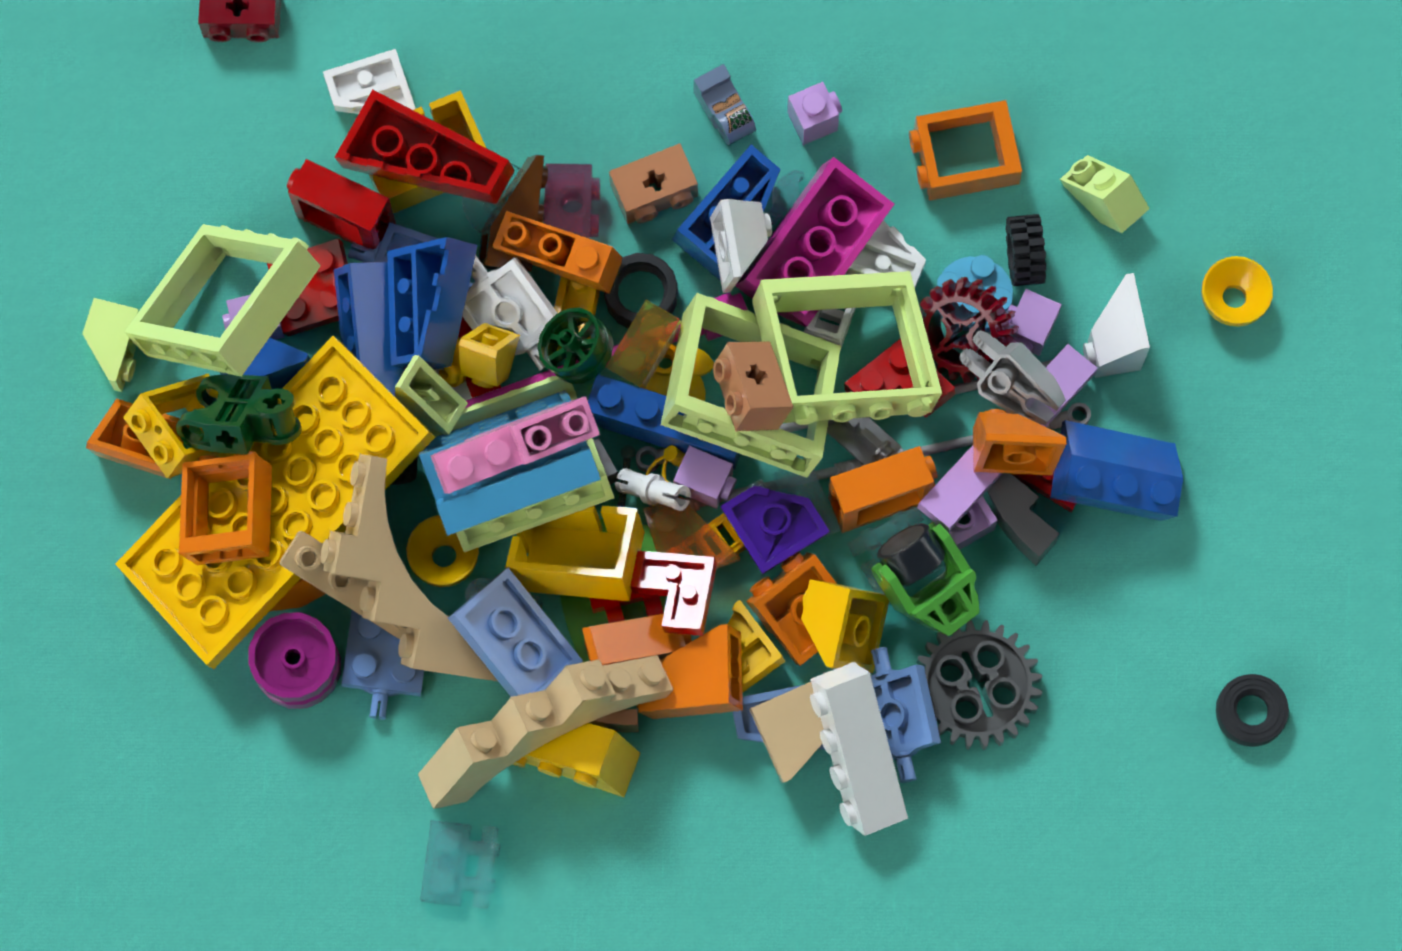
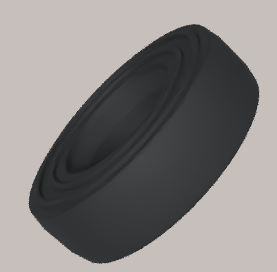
(1257, 686)

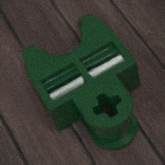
(240, 415)

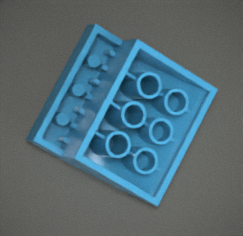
(514, 487)

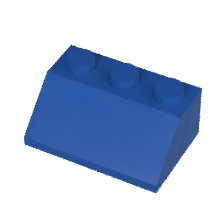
(1118, 472)

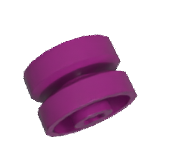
(271, 662)

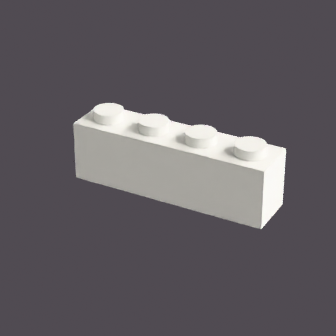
(858, 749)

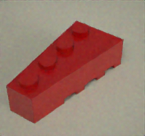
(415, 150)

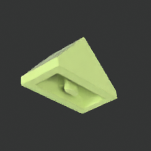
(429, 396)

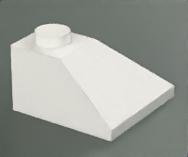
(738, 236)
(1119, 336)

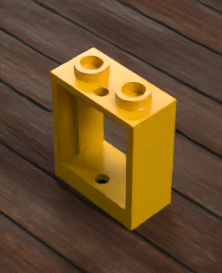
(154, 432)

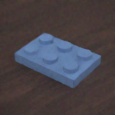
(513, 636)

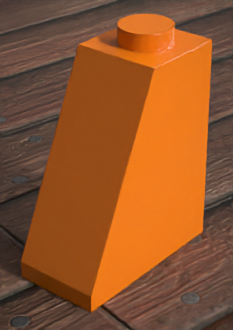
(631, 640)
(703, 677)

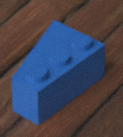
(428, 299)

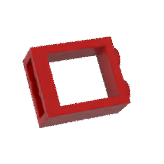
(339, 205)

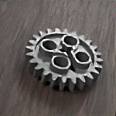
(1010, 673)

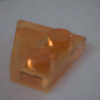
(687, 534)

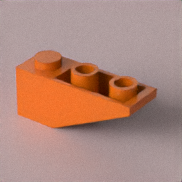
(559, 251)

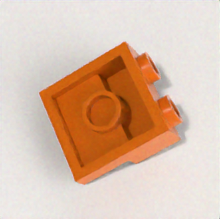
(780, 603)

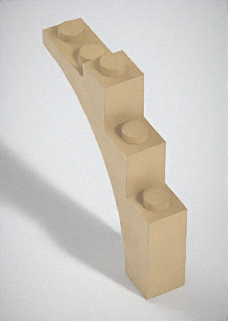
(391, 595)
(532, 719)

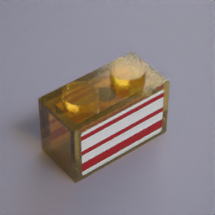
(644, 345)

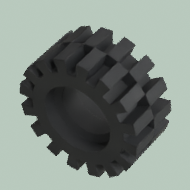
(1025, 250)

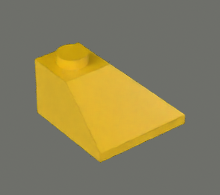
(844, 622)

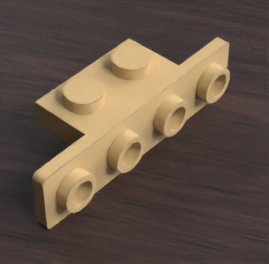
(304, 560)

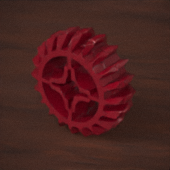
(944, 303)

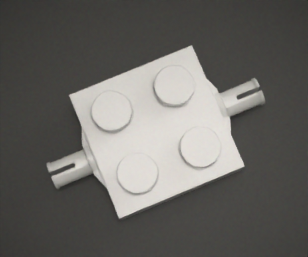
(510, 302)

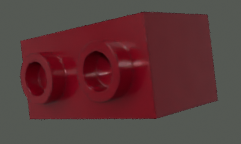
(257, 21)

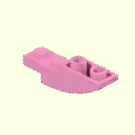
(515, 444)

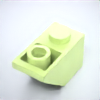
(1105, 193)
(108, 341)

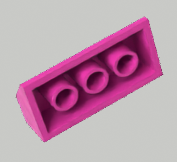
(820, 232)

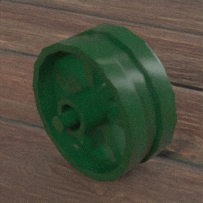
(591, 353)

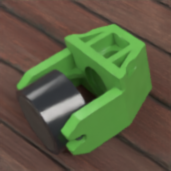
(913, 554)

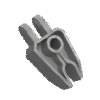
(1014, 378)

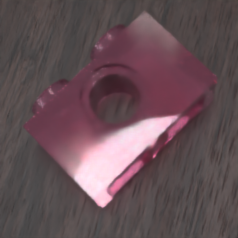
(568, 184)

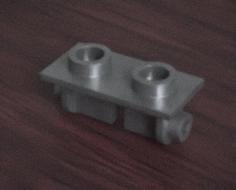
(863, 439)

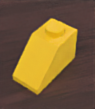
(487, 355)

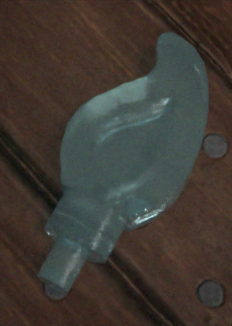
(785, 194)

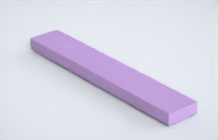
(961, 486)

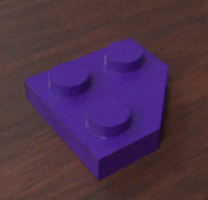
(773, 524)

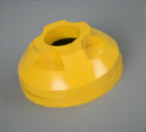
(1239, 274)
(422, 544)

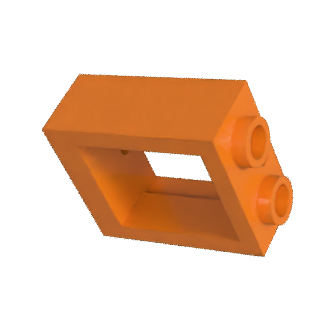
(1006, 174)
(881, 488)
(229, 546)

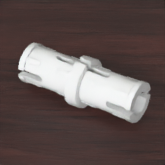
(653, 489)

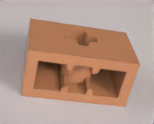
(664, 168)
(752, 386)

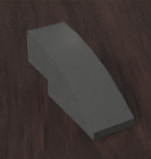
(1013, 508)

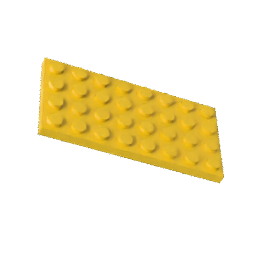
(341, 416)

